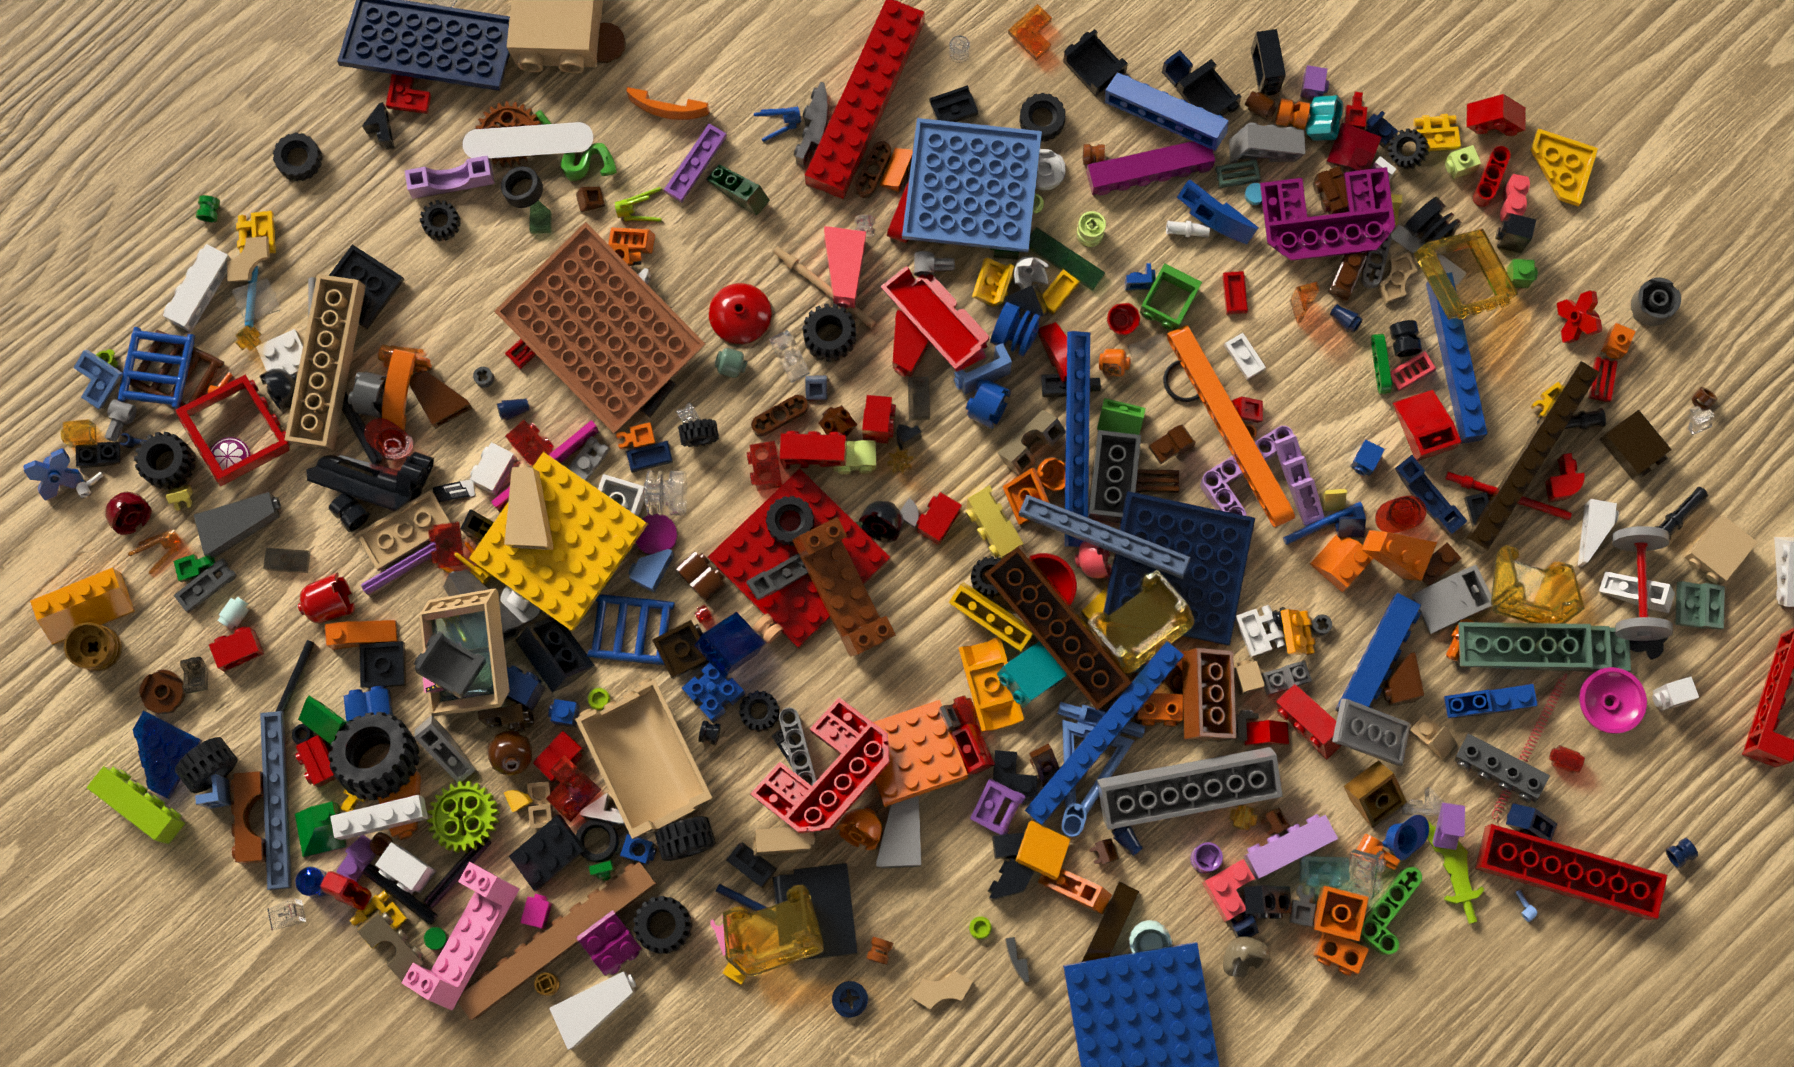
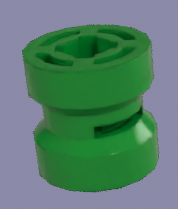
(208, 206)

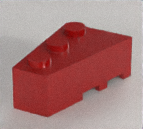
(813, 449)
(1308, 720)

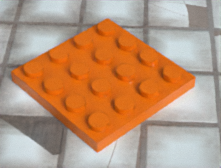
(919, 754)

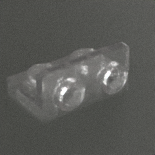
(1366, 873)

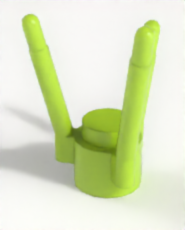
(625, 207)

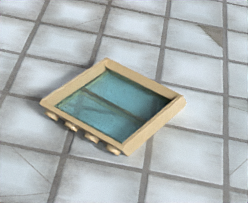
(476, 625)

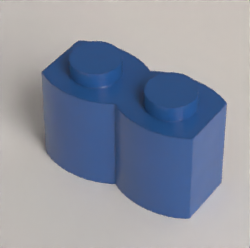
(361, 702)

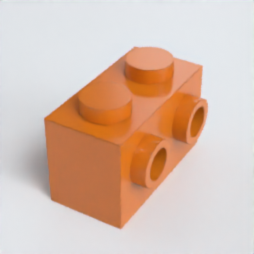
(1161, 709)

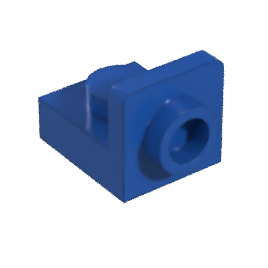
(1140, 281)

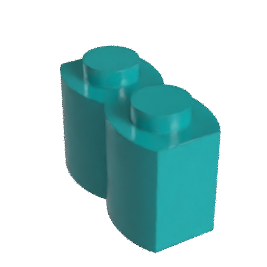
(1324, 118)

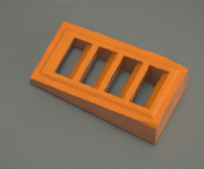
(644, 242)

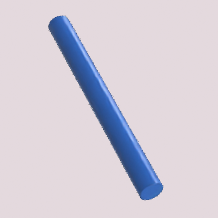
(1320, 524)

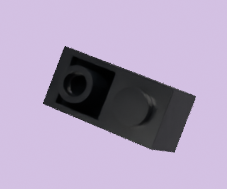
(1012, 881)

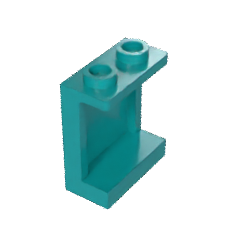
(1031, 674)

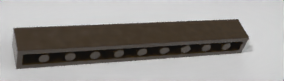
(1531, 457)

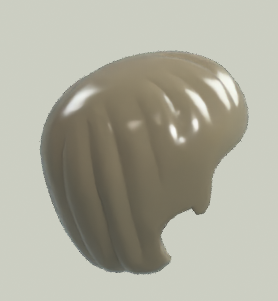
(1243, 954)

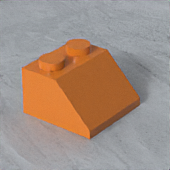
(1341, 561)
(1340, 913)

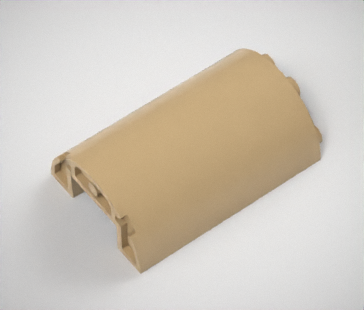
(644, 760)

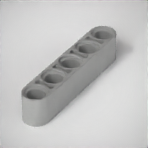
(796, 750)

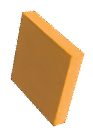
(1043, 850)

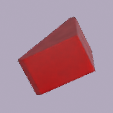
(1267, 733)

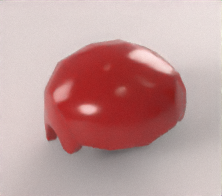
(1123, 318)

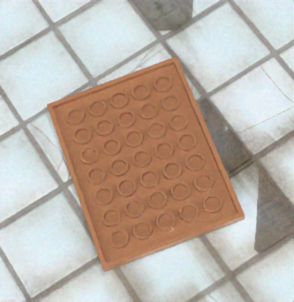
(600, 327)

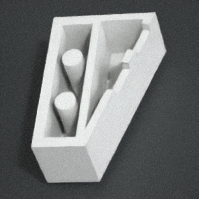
(1785, 570)

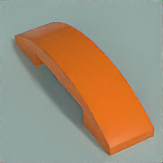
(692, 110)
(397, 386)

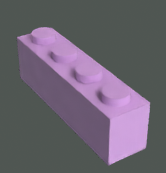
(1291, 846)

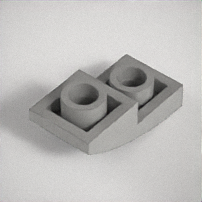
(1286, 677)

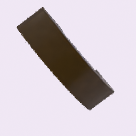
(1111, 923)

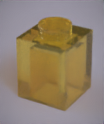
(79, 433)

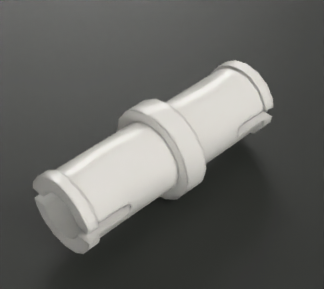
(1187, 229)

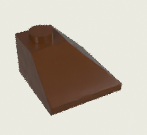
(1405, 683)

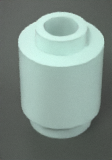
(233, 613)

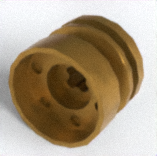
(81, 651)

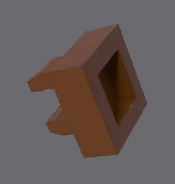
(1277, 821)
(1106, 851)

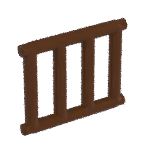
(197, 354)

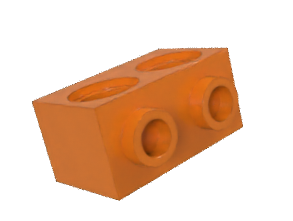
(1342, 947)

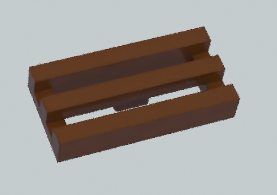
(1152, 472)

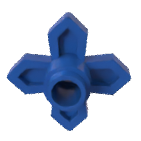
(52, 473)

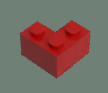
(1496, 113)
(877, 419)

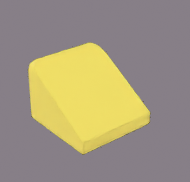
(1334, 499)

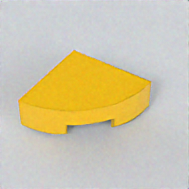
(517, 799)

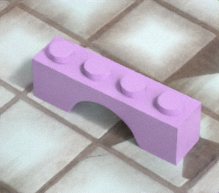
(429, 182)

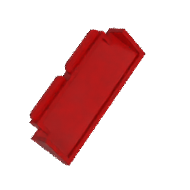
(934, 315)

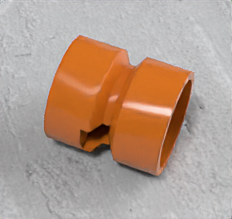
(1292, 113)

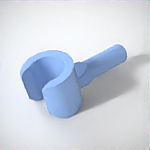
(1529, 912)

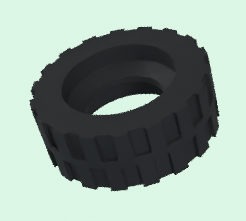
(1043, 101)
(293, 141)
(789, 504)

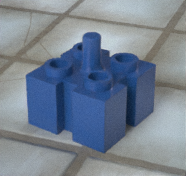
(713, 692)

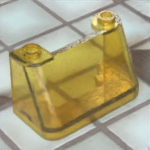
(1532, 592)
(1143, 623)
(772, 935)

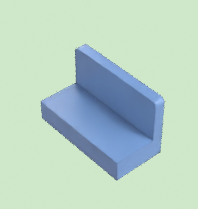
(220, 795)

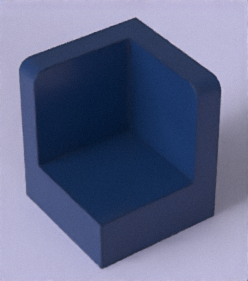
(1177, 67)
(1352, 526)

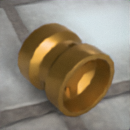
(549, 981)

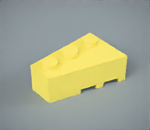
(992, 523)

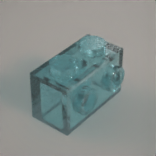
(1324, 870)

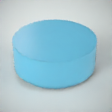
(1253, 194)

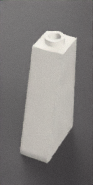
(589, 1009)

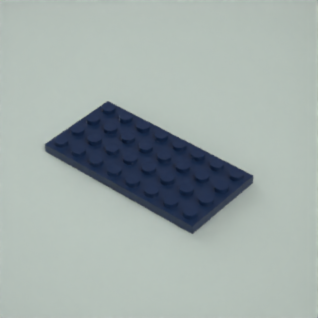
(427, 42)

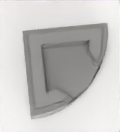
(910, 513)

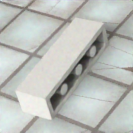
(197, 288)
(379, 817)

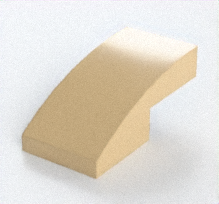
(540, 809)

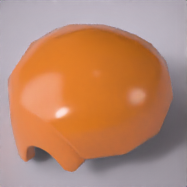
(1052, 474)

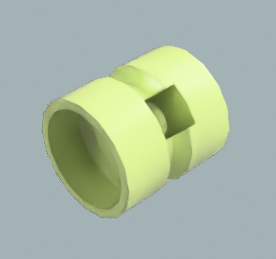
(1091, 228)

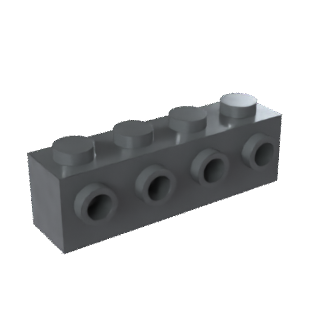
(1501, 768)

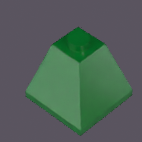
(316, 829)

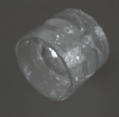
(666, 492)

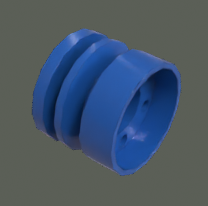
(1015, 329)

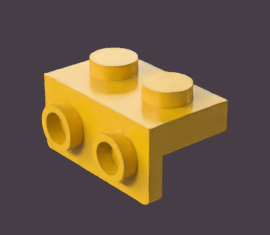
(993, 282)

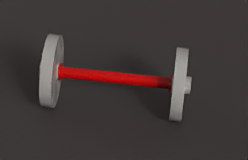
(1642, 540)

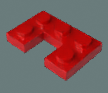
(404, 98)

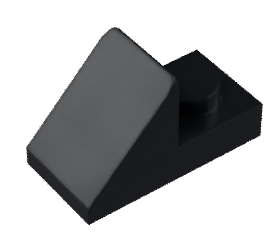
(380, 123)

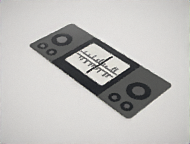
(780, 741)

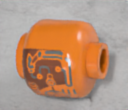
(1114, 362)

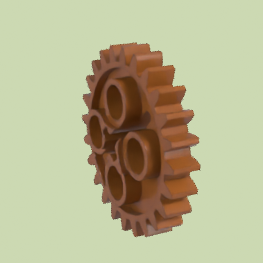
(520, 117)

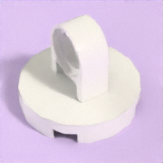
(519, 606)

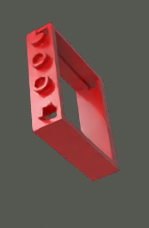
(249, 463)

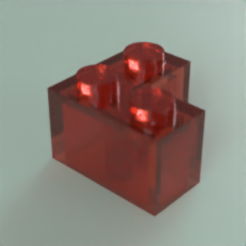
(573, 791)

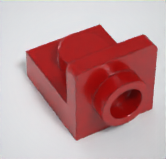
(1249, 409)

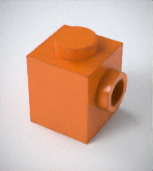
(1617, 341)

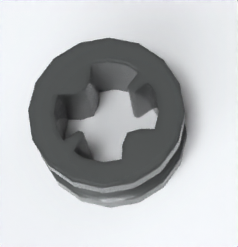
(488, 382)
(1328, 623)

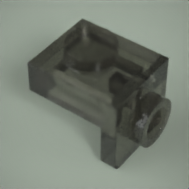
(194, 675)
(1241, 726)

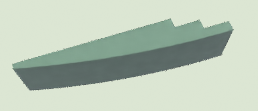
(1542, 646)

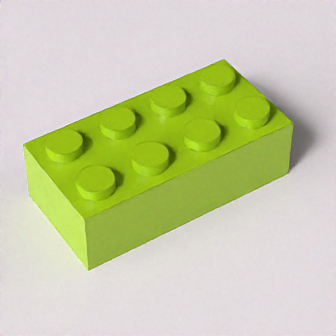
(136, 805)

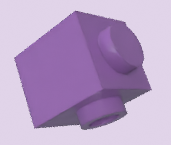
(1314, 82)

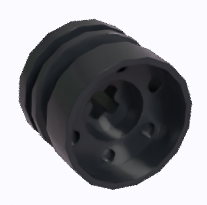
(1432, 223)

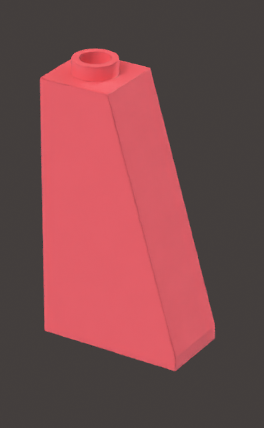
(845, 258)

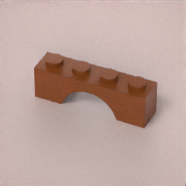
(247, 791)

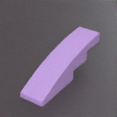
(1299, 480)

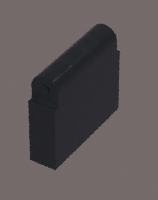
(831, 902)

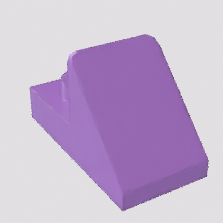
(1449, 826)
(358, 859)

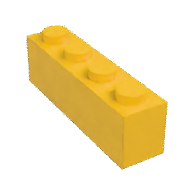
(991, 616)

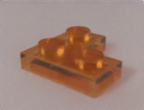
(1027, 31)

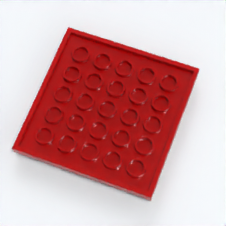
(754, 550)

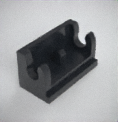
(752, 866)

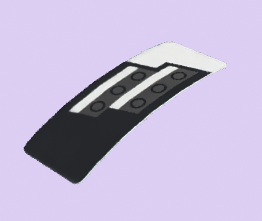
(454, 490)

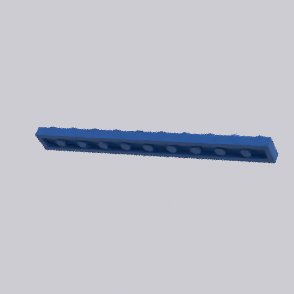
(1077, 427)
(1104, 733)

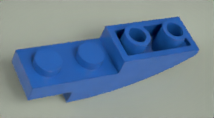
(1215, 215)
(1490, 701)

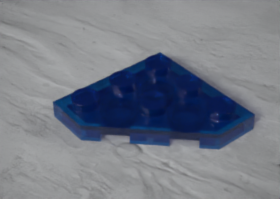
(160, 751)

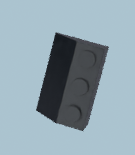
(554, 653)

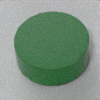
(435, 938)

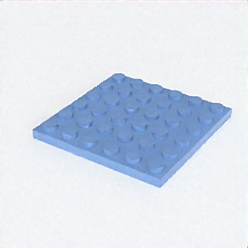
(972, 185)

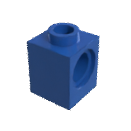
(1367, 458)
(629, 846)

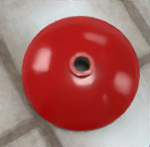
(740, 326)
(1059, 573)

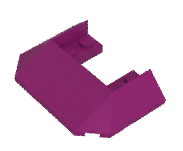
(1356, 231)

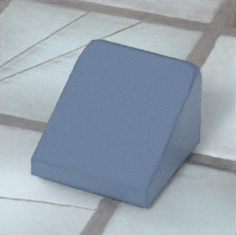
(816, 387)

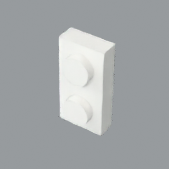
(1244, 356)

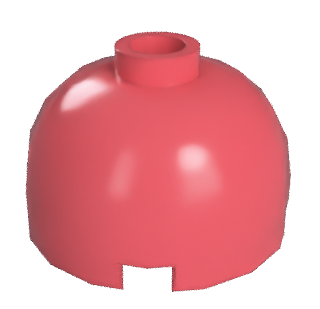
(1093, 560)

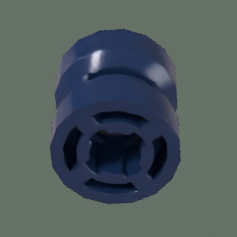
(1682, 852)

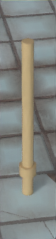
(792, 262)

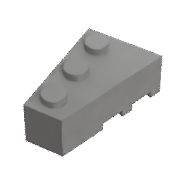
(1267, 142)

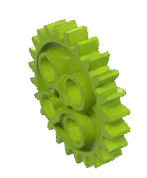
(443, 820)

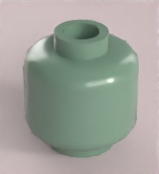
(730, 362)

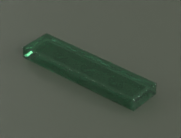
(1065, 259)

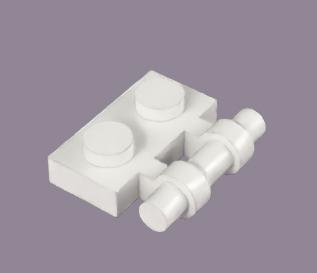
(1254, 633)

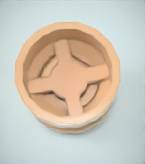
(768, 628)

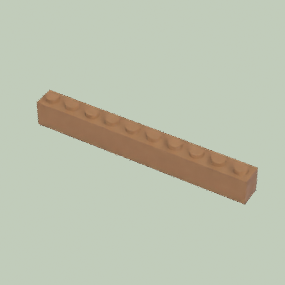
(555, 941)

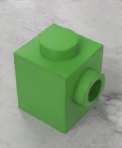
(1522, 272)

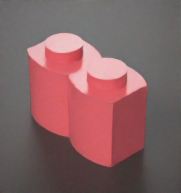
(1514, 196)

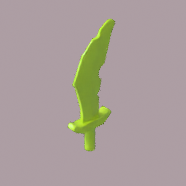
(1456, 865)

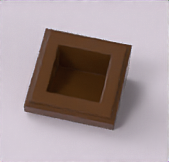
(589, 198)

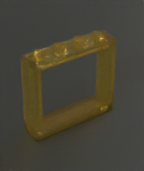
(1488, 262)

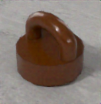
(1706, 397)
(380, 843)

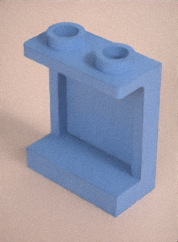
(992, 371)

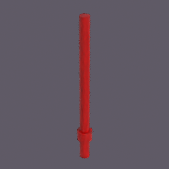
(1468, 482)

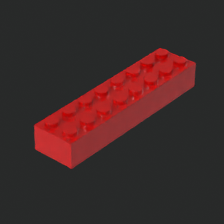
(1571, 872)

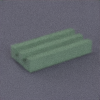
(1240, 181)

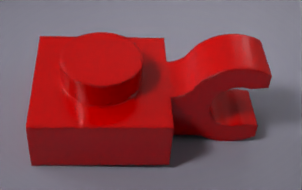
(1356, 114)

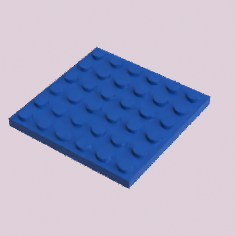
(1142, 1010)

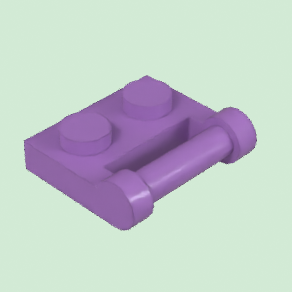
(990, 804)

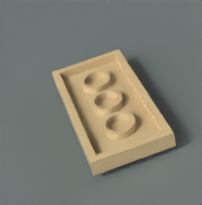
(402, 530)

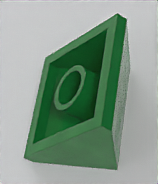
(321, 719)

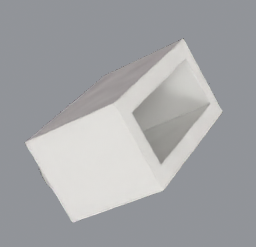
(493, 468)
(1675, 694)

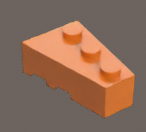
(1400, 553)

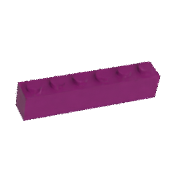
(1149, 167)

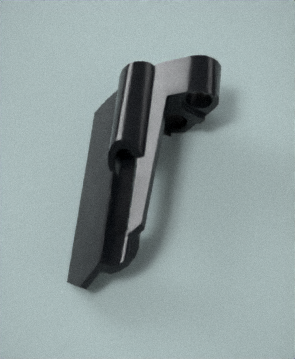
(385, 488)

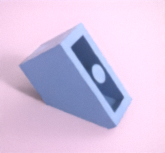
(650, 569)

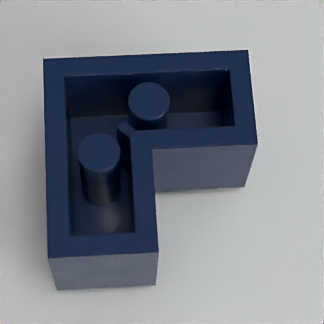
(524, 688)

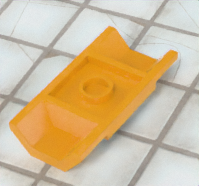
(990, 698)

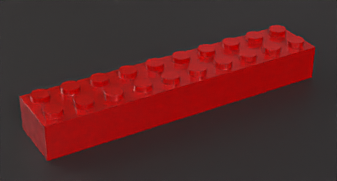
(865, 98)

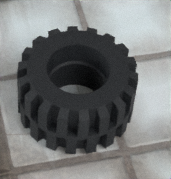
(826, 316)
(153, 449)
(203, 761)
(685, 838)
(644, 918)

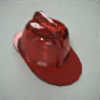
(388, 439)
(1400, 514)

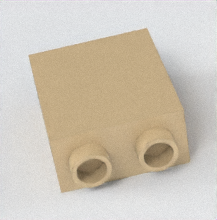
(554, 34)

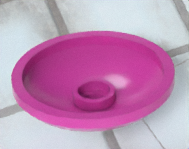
(1626, 698)

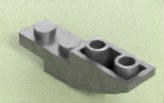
(816, 123)

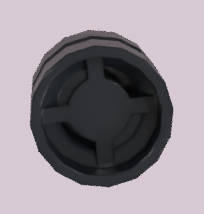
(1405, 338)
(349, 512)

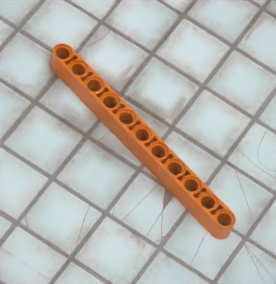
(1231, 426)

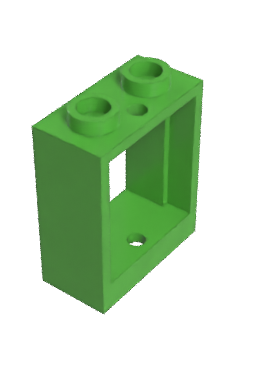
(1178, 279)

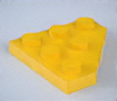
(1564, 164)

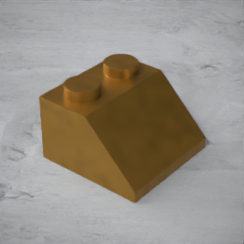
(1375, 793)

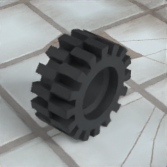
(1397, 144)
(446, 230)
(698, 432)
(976, 576)
(759, 724)

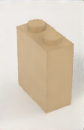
(1720, 550)
(781, 841)

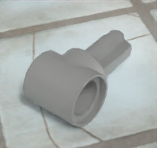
(926, 264)
(120, 415)

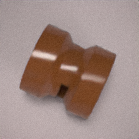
(1093, 154)
(880, 945)

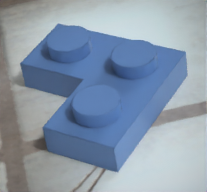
(102, 376)

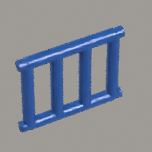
(183, 361)
(623, 603)

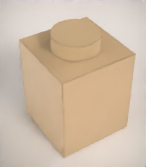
(1248, 677)

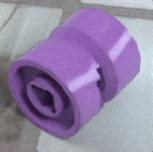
(1206, 858)

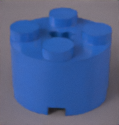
(988, 403)

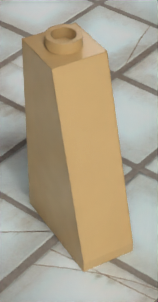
(527, 514)

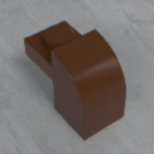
(1172, 444)

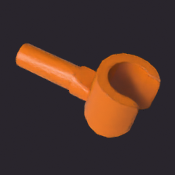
(223, 382)

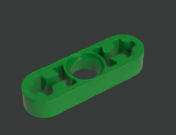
(1381, 363)

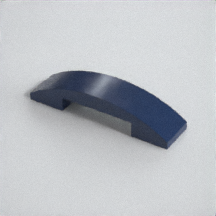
(1436, 505)

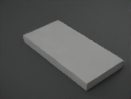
(1371, 732)

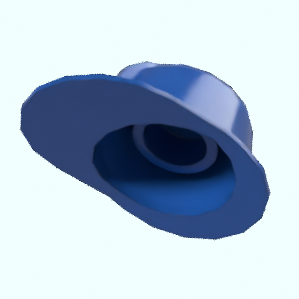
(1407, 837)

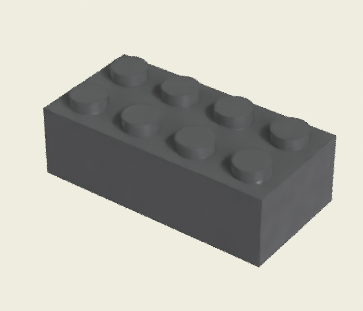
(1113, 474)

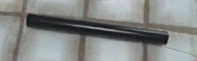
(295, 676)

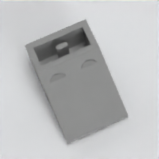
(1453, 599)

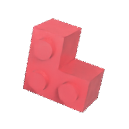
(1223, 889)

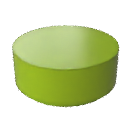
(598, 698)
(980, 927)

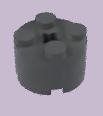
(1655, 302)
(368, 394)

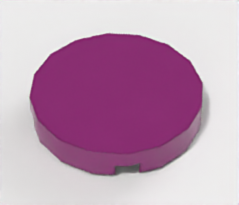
(658, 534)

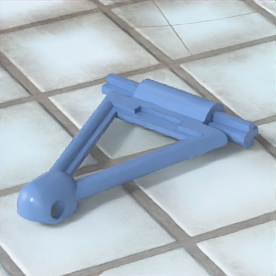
(1088, 717)

